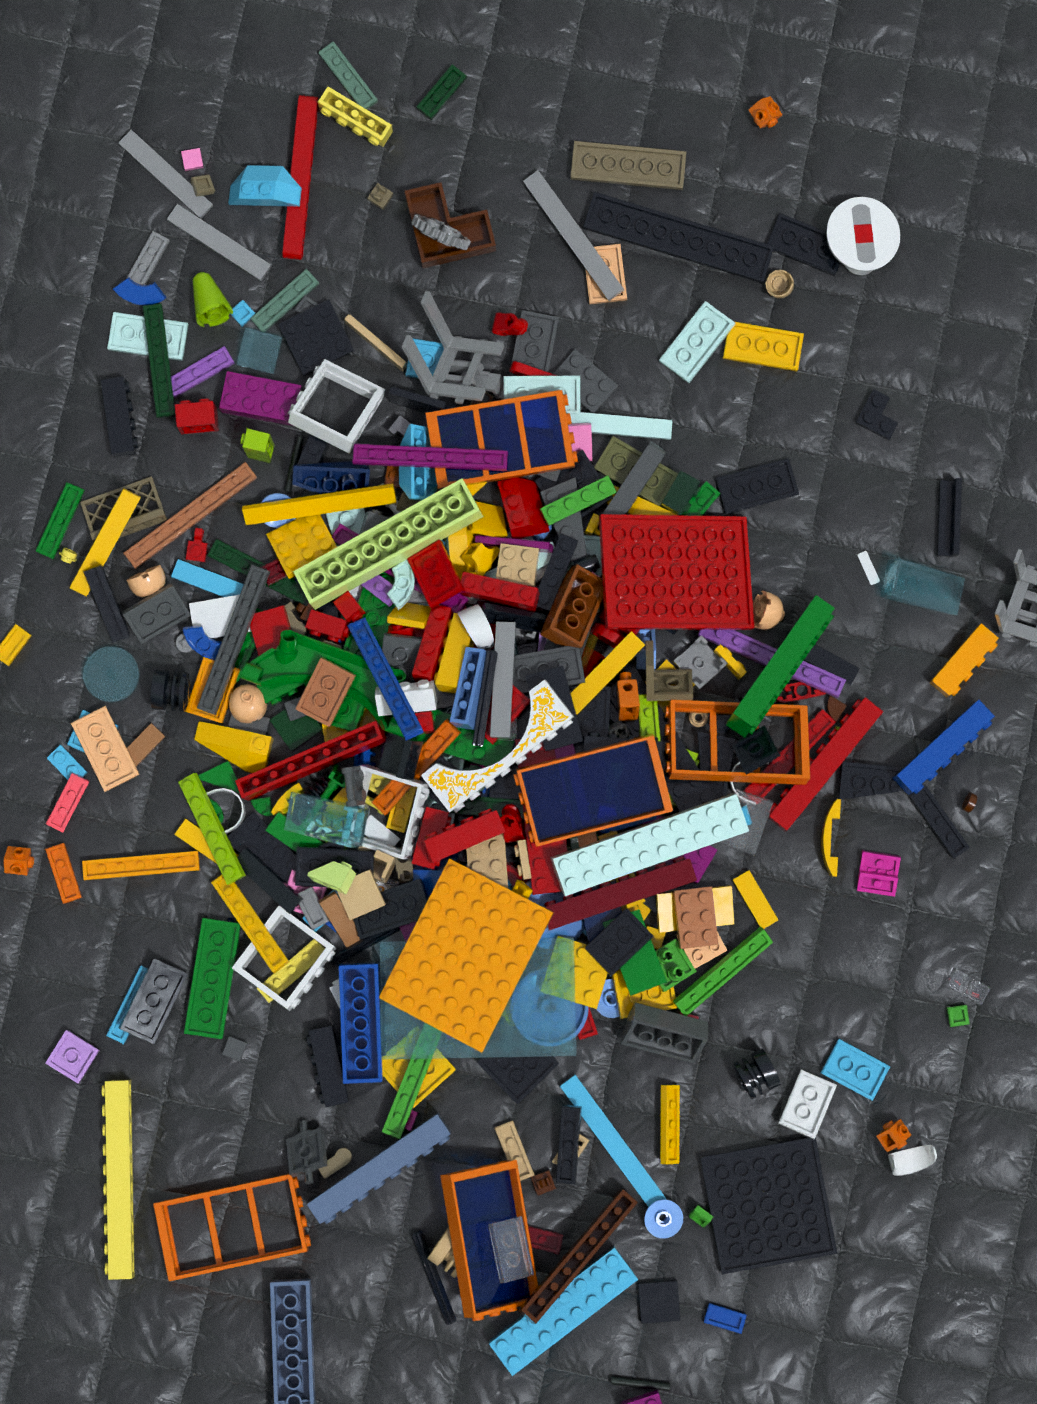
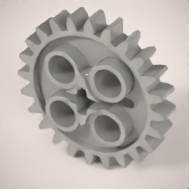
(442, 233)

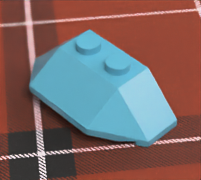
(265, 187)
(417, 481)

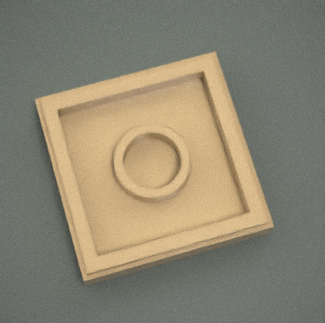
(362, 895)

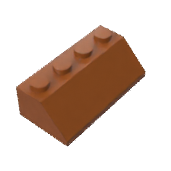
(574, 608)

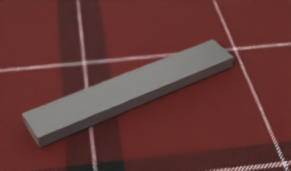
(165, 174)
(219, 242)
(503, 680)

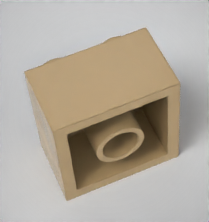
(518, 564)

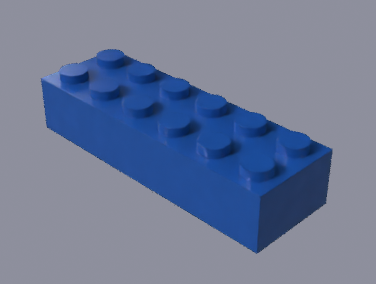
(360, 1023)

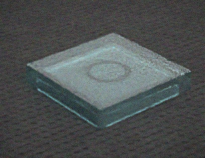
(259, 351)

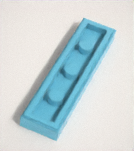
(206, 580)
(114, 1032)

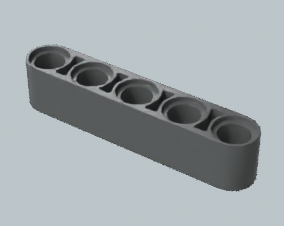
(636, 480)

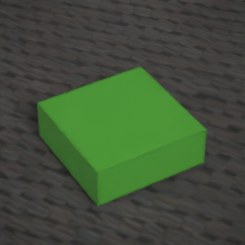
(958, 1015)
(700, 1216)

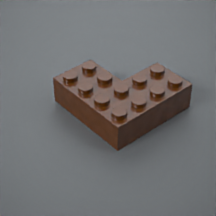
(476, 226)

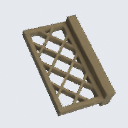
(136, 523)

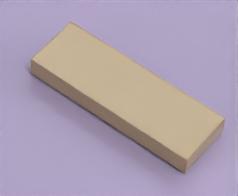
(514, 1149)

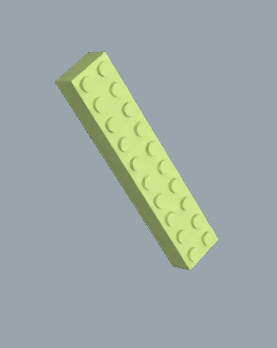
(388, 544)

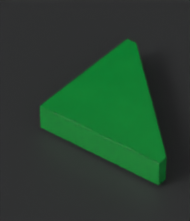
(221, 776)

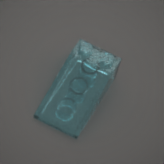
(922, 586)
(326, 819)

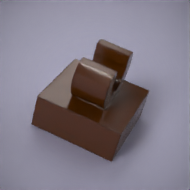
(305, 611)
(543, 1182)

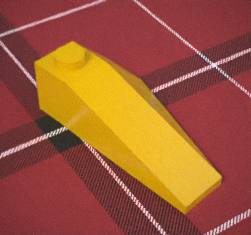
(456, 545)
(243, 748)

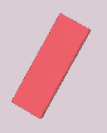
(67, 802)

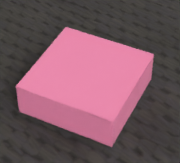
(192, 159)

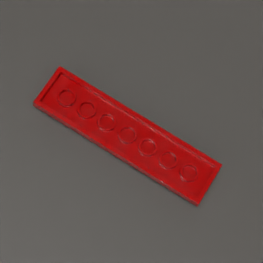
(541, 868)

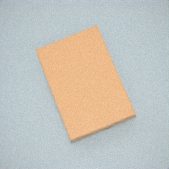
(613, 258)

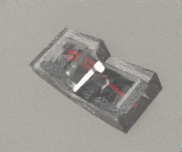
(967, 986)

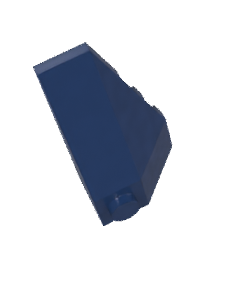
(331, 476)

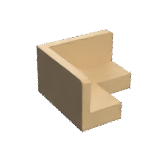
(383, 865)

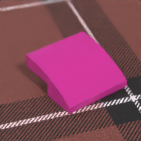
(878, 873)

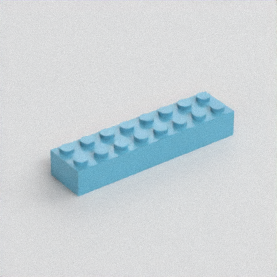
(583, 1297)

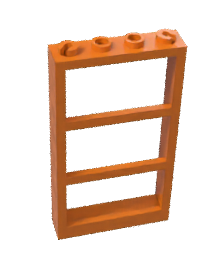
(801, 743)
(168, 1242)

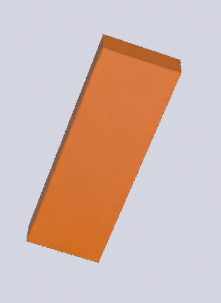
(63, 873)

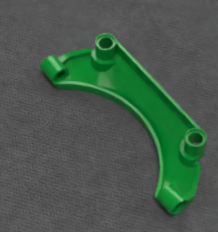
(297, 659)

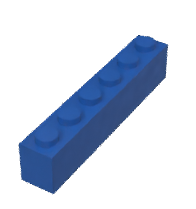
(944, 747)

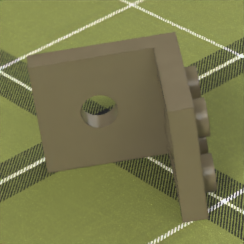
(659, 681)

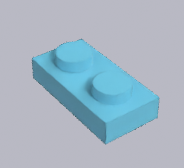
(66, 763)

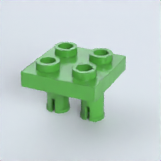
(674, 964)

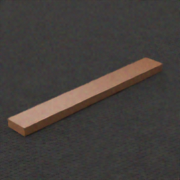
(190, 515)

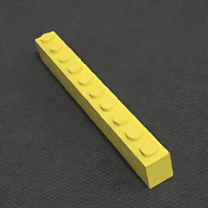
(119, 1179)

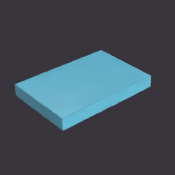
(855, 1069)

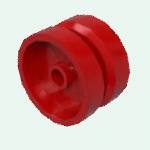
(610, 636)

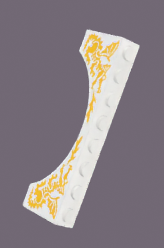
(546, 717)

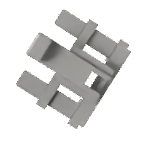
(473, 380)
(1007, 618)

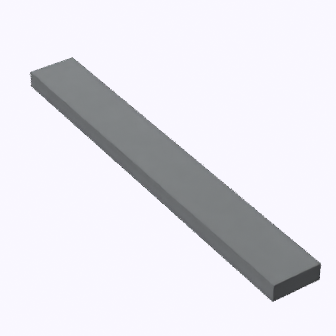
(573, 235)

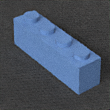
(468, 689)

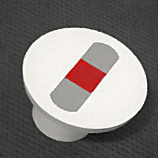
(863, 234)

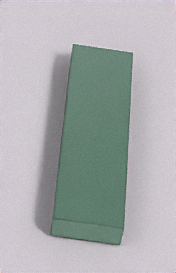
(347, 76)
(284, 301)

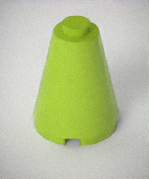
(209, 301)

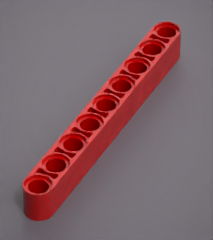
(301, 173)

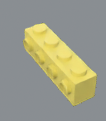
(355, 117)

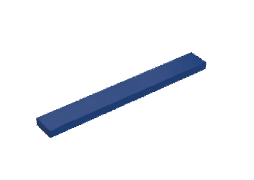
(385, 679)

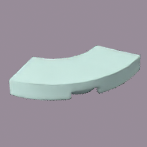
(403, 584)

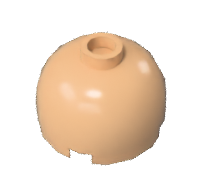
(147, 582)
(767, 611)
(247, 703)

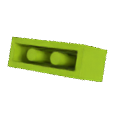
(257, 445)

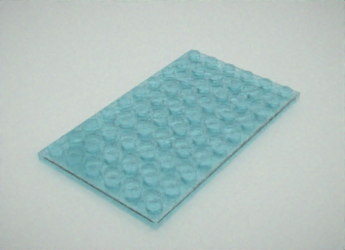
(534, 1023)

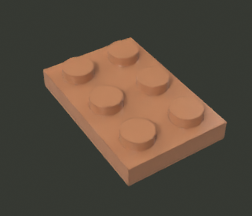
(325, 691)
(695, 917)

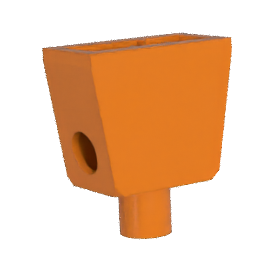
(627, 697)

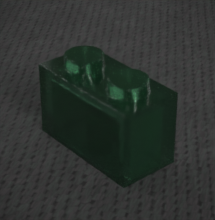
(681, 493)

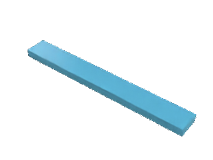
(612, 1141)

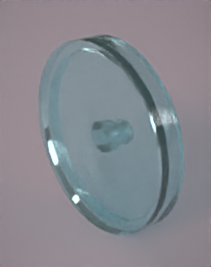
(111, 674)

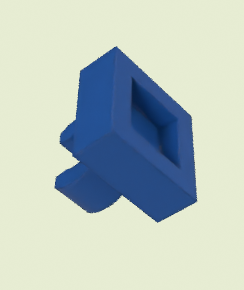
(364, 758)

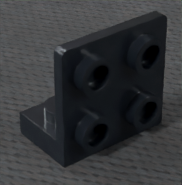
(400, 756)

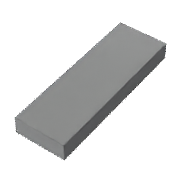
(148, 258)

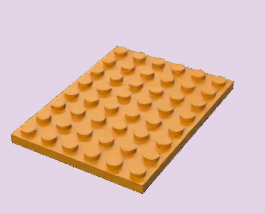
(466, 955)

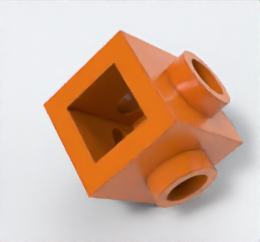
(765, 112)
(18, 860)
(893, 1135)

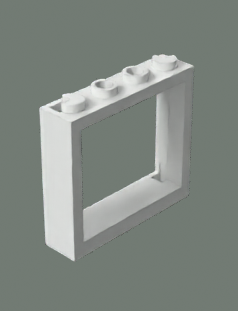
(348, 380)
(417, 813)
(305, 984)

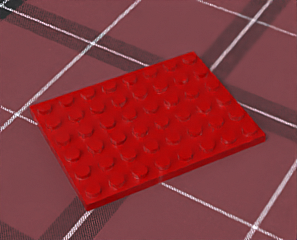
(676, 572)

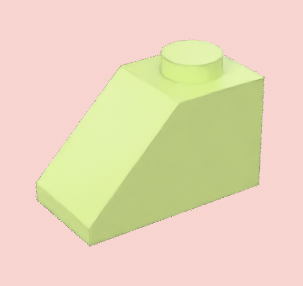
(334, 876)

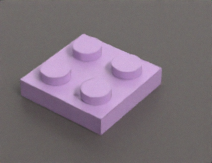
(72, 1056)

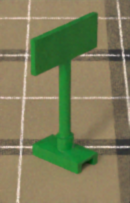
(293, 839)

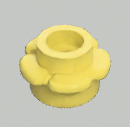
(68, 555)

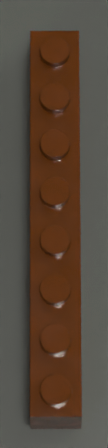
(577, 1256)

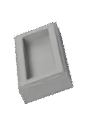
(312, 909)

